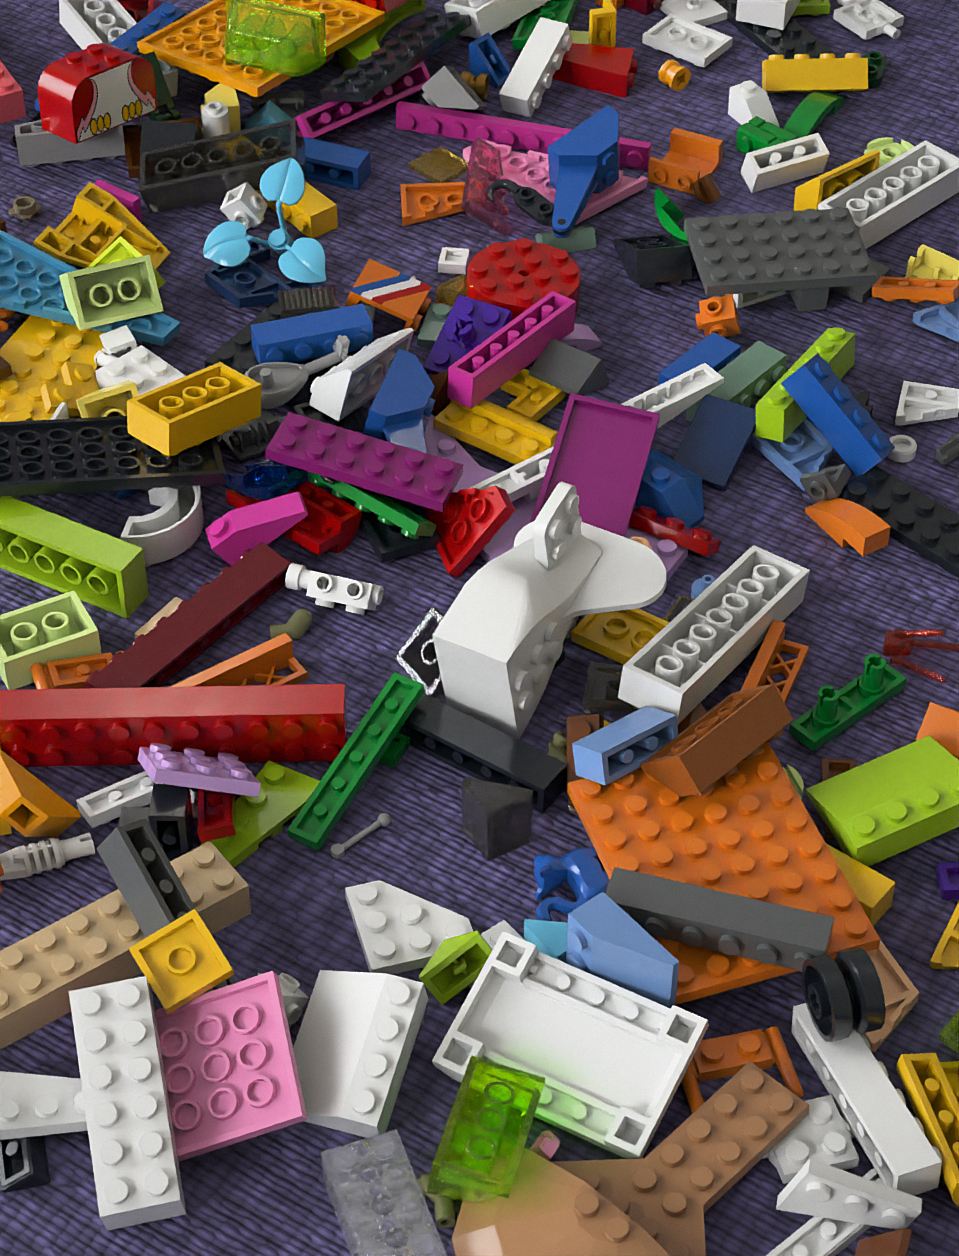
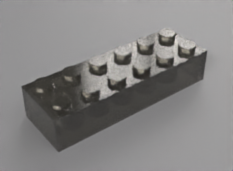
(216, 164)

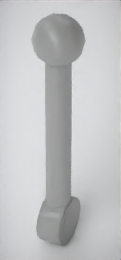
(338, 850)

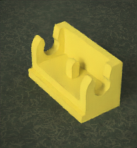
(932, 265)

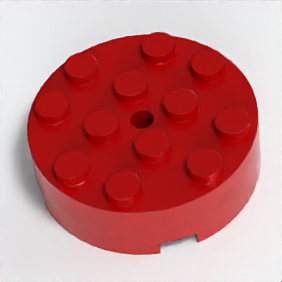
(521, 274)

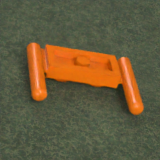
(68, 672)
(730, 1053)

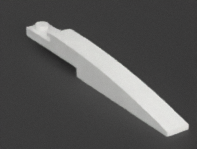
(666, 399)

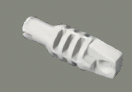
(44, 856)

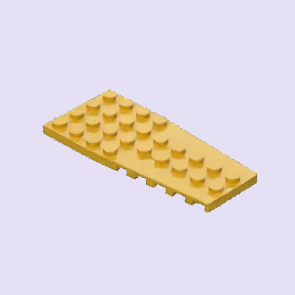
(37, 357)

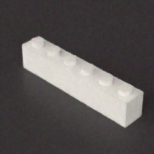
(871, 1107)

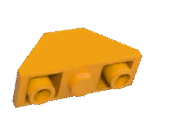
(31, 804)

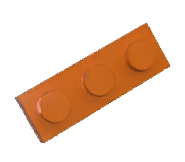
(916, 289)

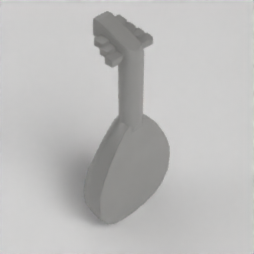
(285, 379)

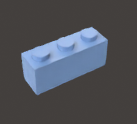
(623, 745)

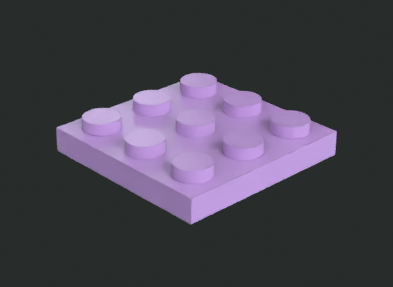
(198, 771)

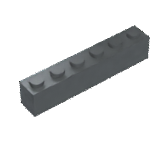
(146, 879)
(721, 920)

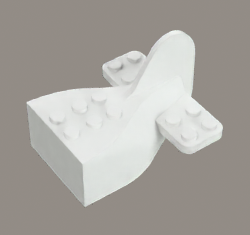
(521, 606)

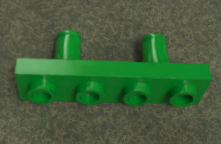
(844, 707)

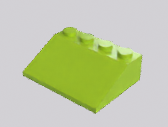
(891, 801)

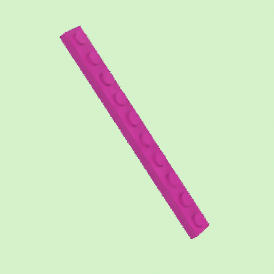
(502, 131)

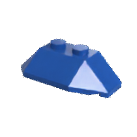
(671, 490)

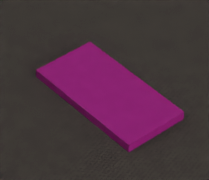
(604, 455)

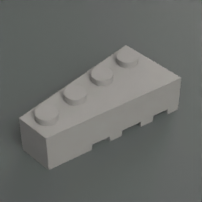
(40, 146)

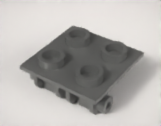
(254, 436)

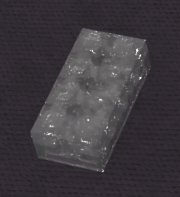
(379, 1199)

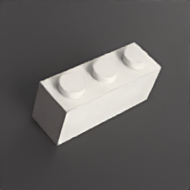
(784, 162)

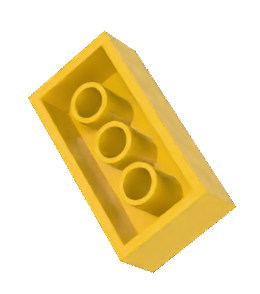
(194, 409)

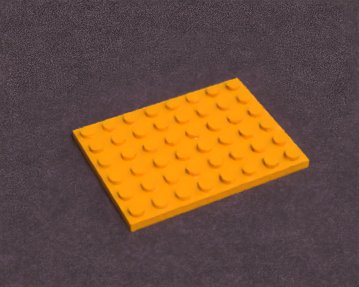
(198, 41)

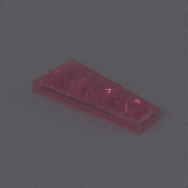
(482, 171)

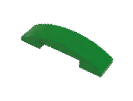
(812, 112)
(669, 215)

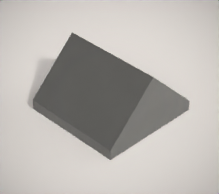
(569, 369)

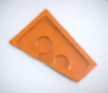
(430, 201)

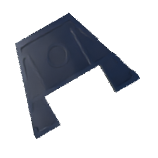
(249, 282)

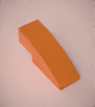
(850, 524)

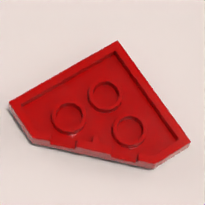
(469, 524)

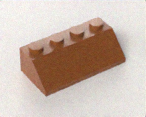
(719, 741)

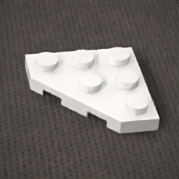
(399, 928)

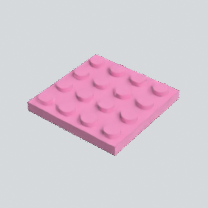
(230, 1066)

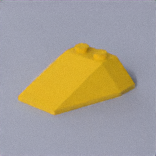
(93, 226)

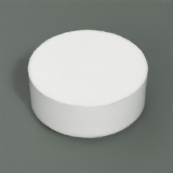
(904, 448)

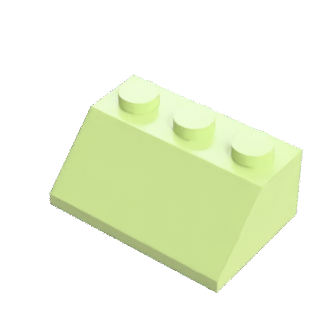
(111, 292)

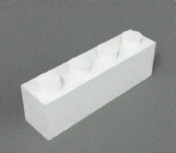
(535, 67)

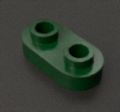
(876, 68)

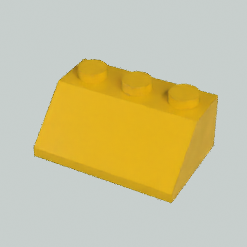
(824, 186)

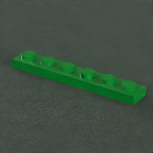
(387, 509)
(356, 761)

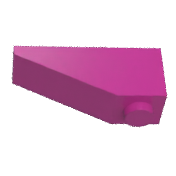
(254, 524)

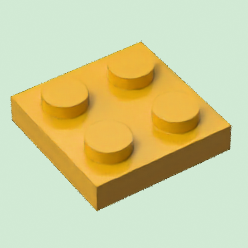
(181, 961)

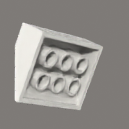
(357, 1048)

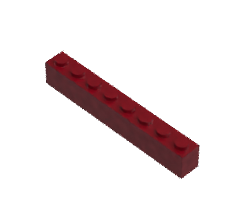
(196, 622)

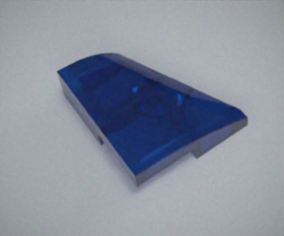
(266, 480)

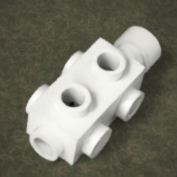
(332, 589)

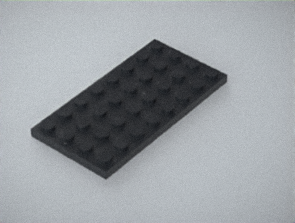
(96, 456)

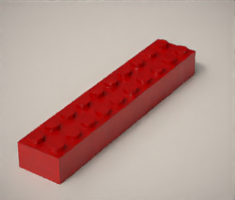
(113, 723)

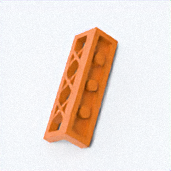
(769, 654)
(252, 666)

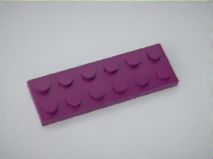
(364, 461)

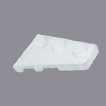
(847, 1197)

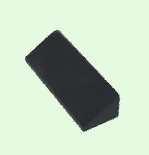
(23, 1163)

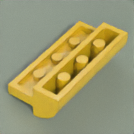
(495, 430)
(935, 1100)

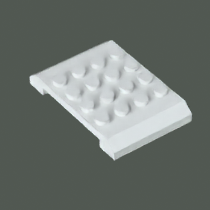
(601, 1048)

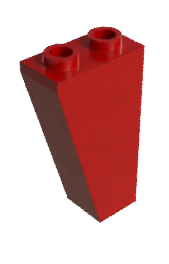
(599, 68)

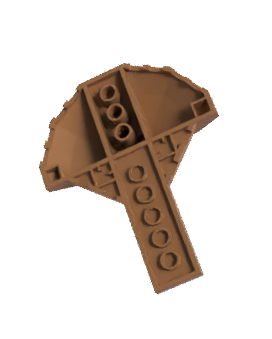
(638, 1203)

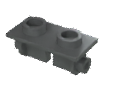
(290, 102)

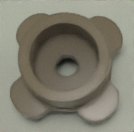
(24, 208)

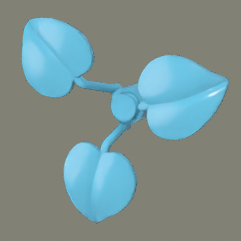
(298, 260)

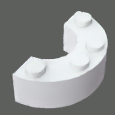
(171, 527)

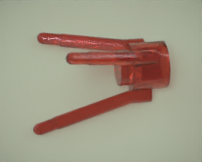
(901, 642)

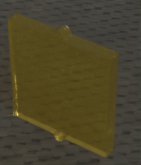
(439, 165)

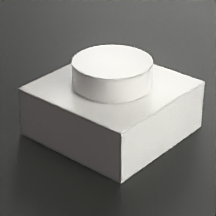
(454, 260)

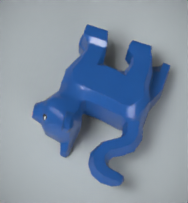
(579, 869)

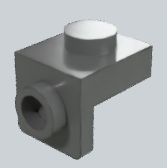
(826, 483)

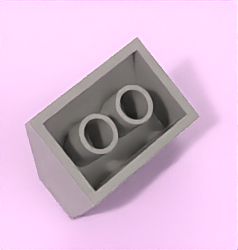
(450, 90)

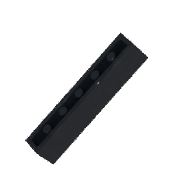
(483, 751)

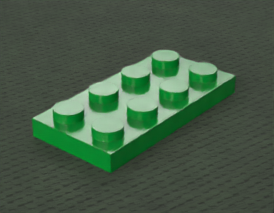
(554, 10)

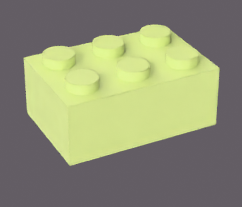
(44, 633)

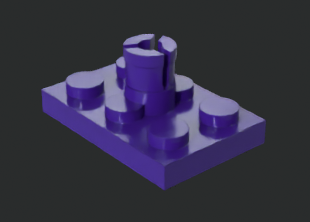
(464, 329)

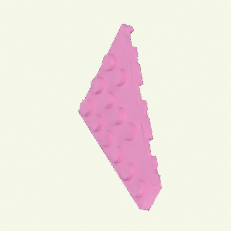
(533, 172)

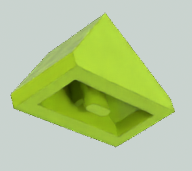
(455, 965)

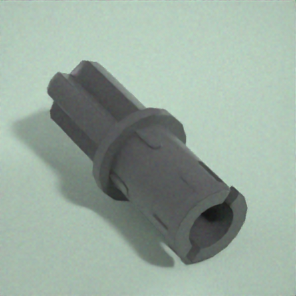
(948, 451)

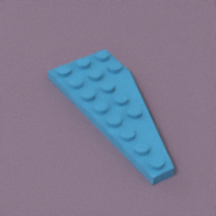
(33, 287)

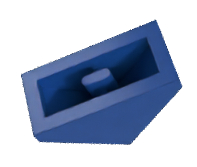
(487, 59)

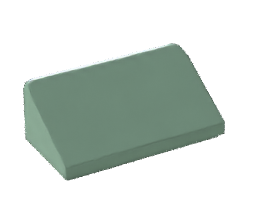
(580, 239)

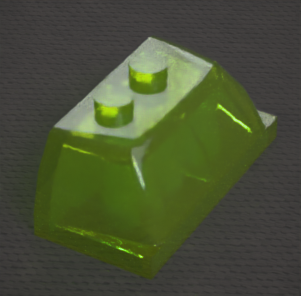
(274, 37)
(486, 1122)

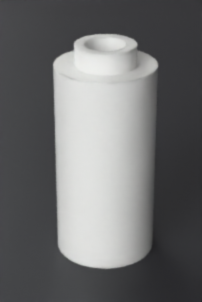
(215, 119)

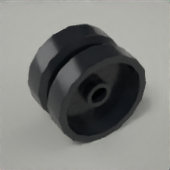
(843, 994)

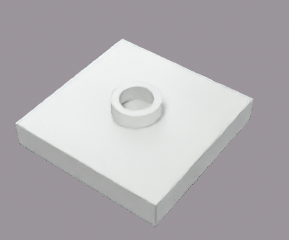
(698, 11)

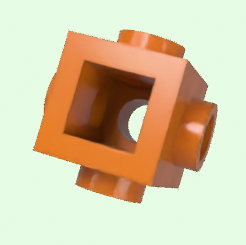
(718, 316)

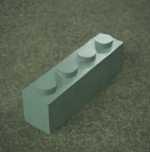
(748, 376)

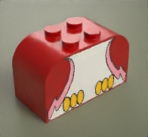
(95, 92)

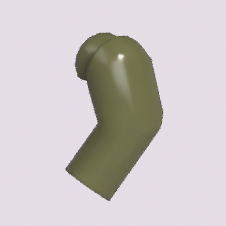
(295, 626)
(558, 747)
(443, 1207)

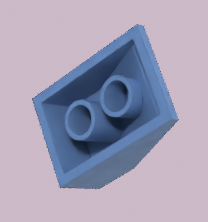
(618, 950)

